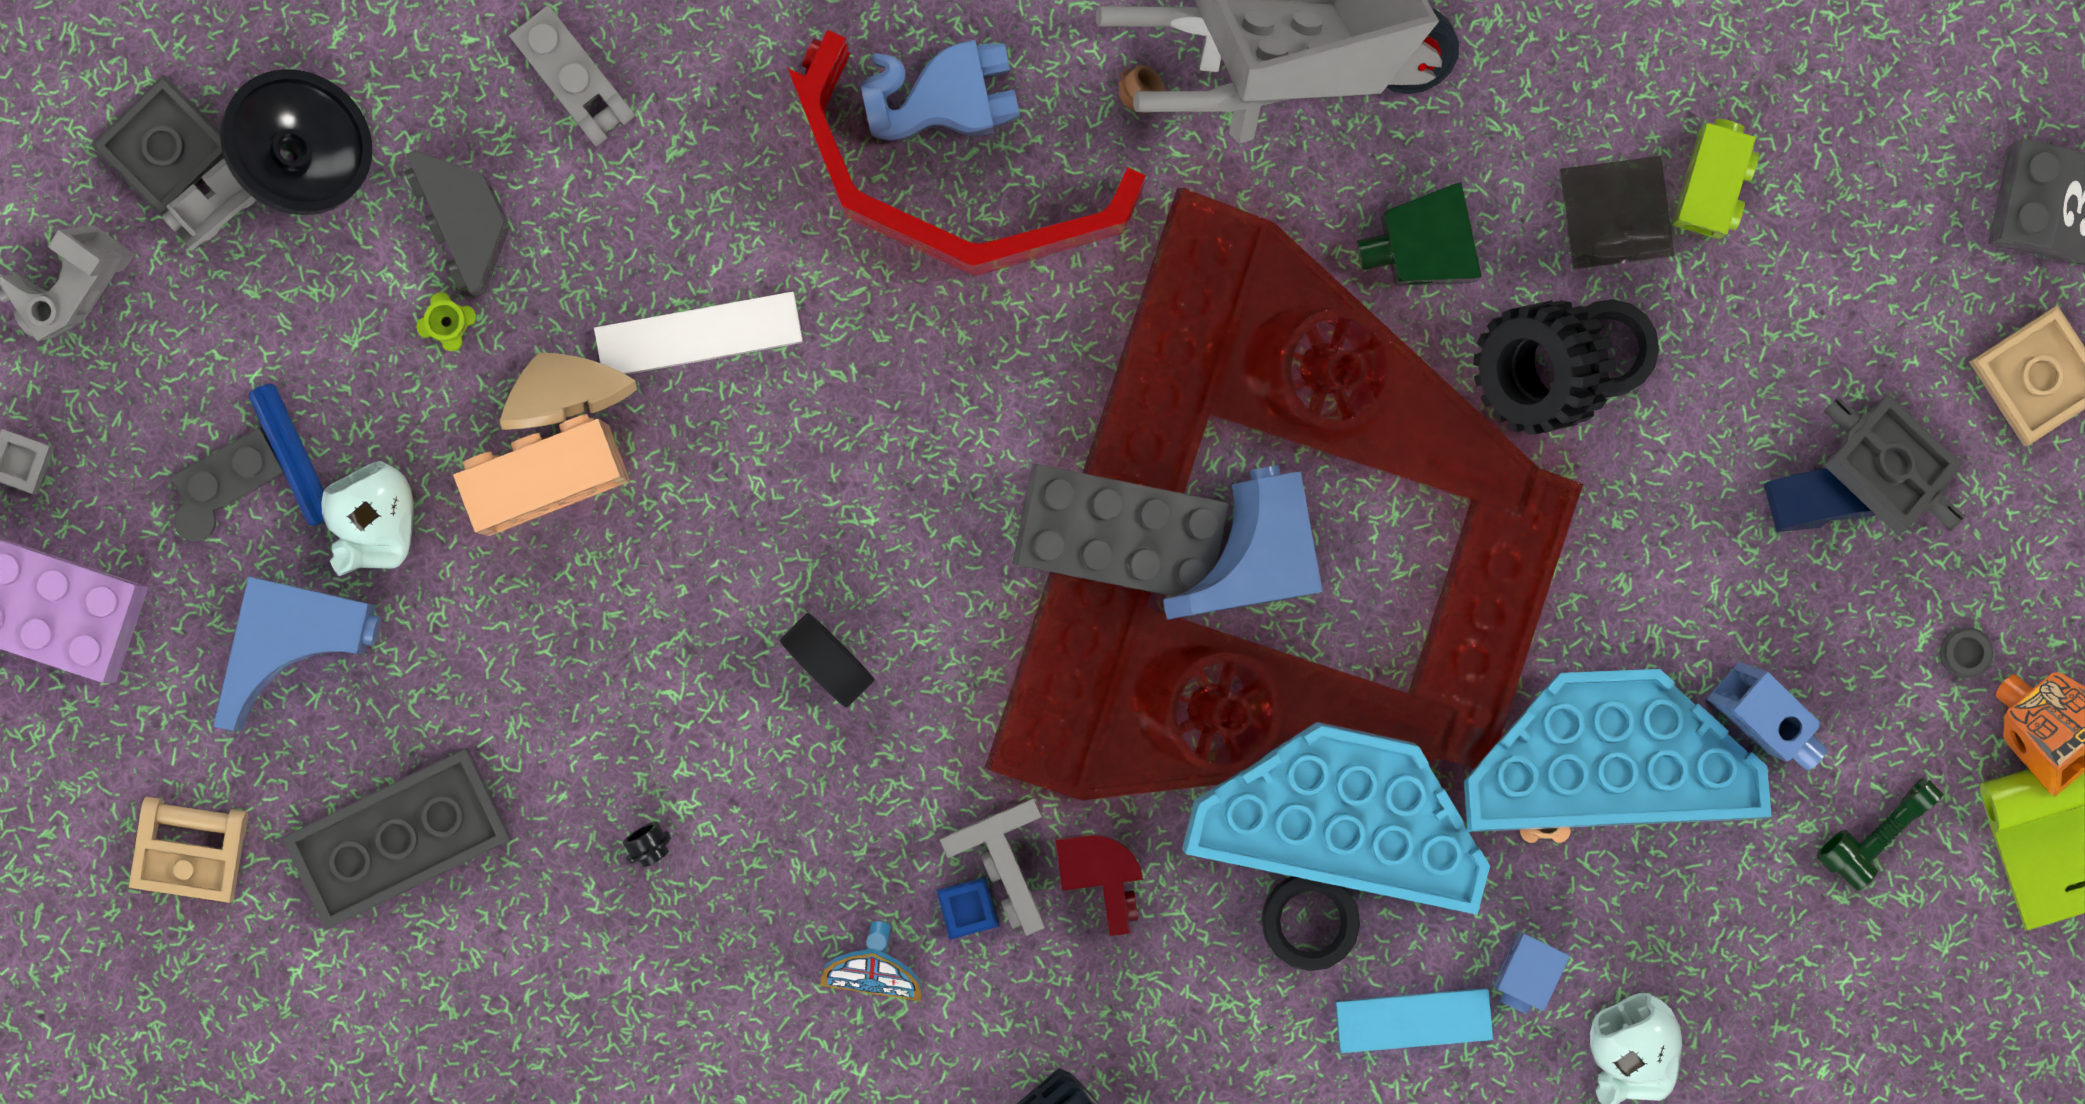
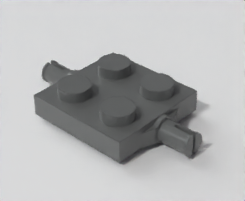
(1893, 465)

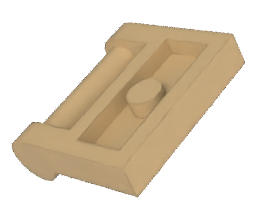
(187, 867)

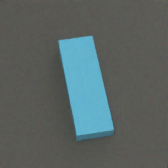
(1414, 1020)

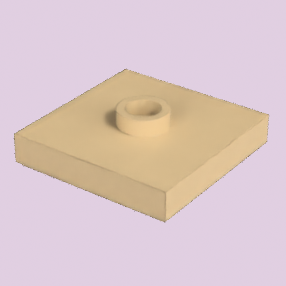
(2036, 375)

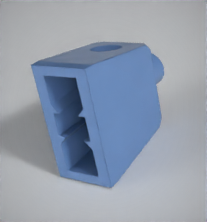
(1769, 715)

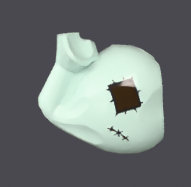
(371, 517)
(1637, 1049)

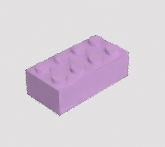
(66, 612)

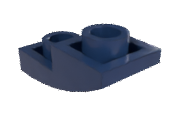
(1811, 501)

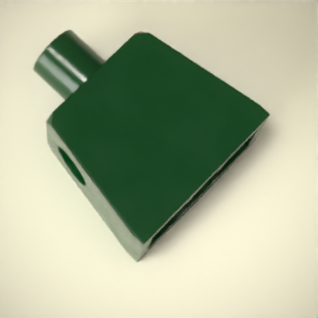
(1425, 241)

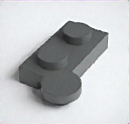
(221, 481)

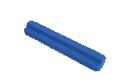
(289, 451)

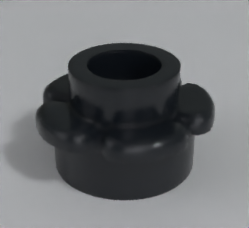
(647, 844)

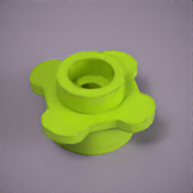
(443, 307)

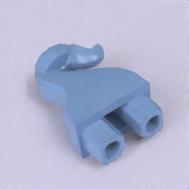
(945, 95)

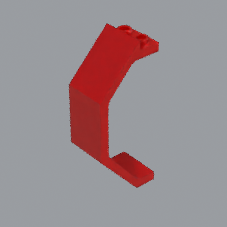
(824, 66)

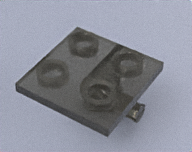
(1616, 212)

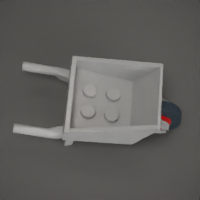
(1298, 51)

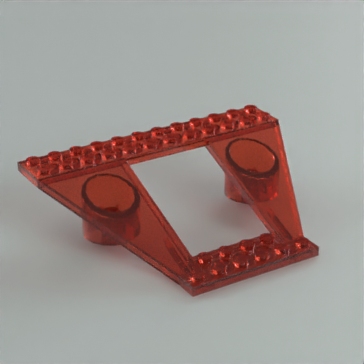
(1219, 340)

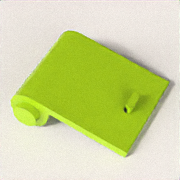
(2039, 844)

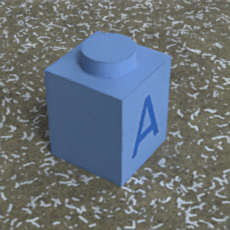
(1529, 973)

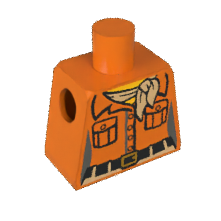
(2046, 727)

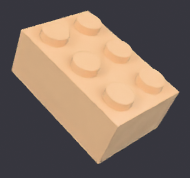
(540, 475)

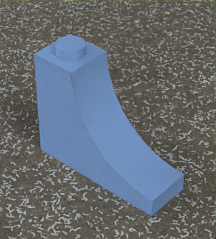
(1267, 550)
(281, 628)

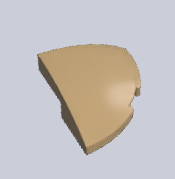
(562, 387)

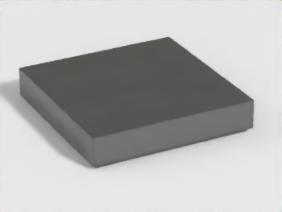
(161, 145)

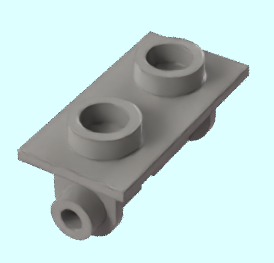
(201, 216)

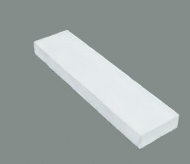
(700, 334)

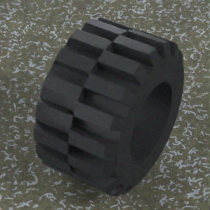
(1577, 358)

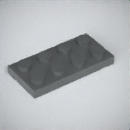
(1118, 531)
(397, 838)

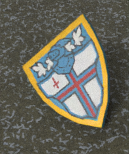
(873, 969)

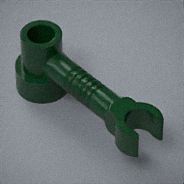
(1854, 859)

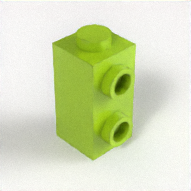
(1715, 178)

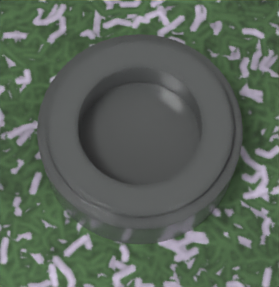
(1966, 652)

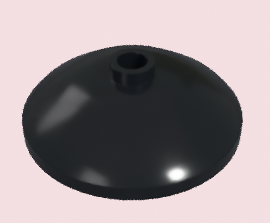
(312, 122)

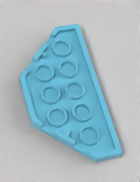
(1611, 755)
(1345, 815)

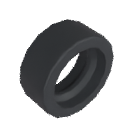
(1646, 339)
(827, 660)
(1316, 959)

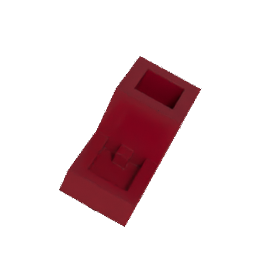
(1104, 862)

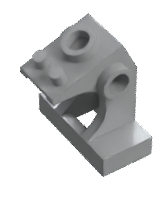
(88, 266)

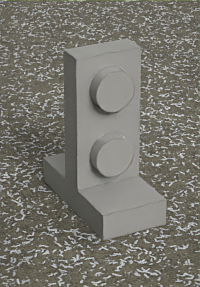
(1001, 861)

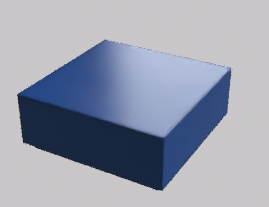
(967, 908)

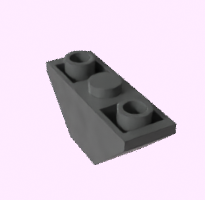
(463, 216)

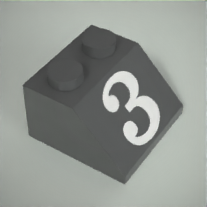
(2042, 202)

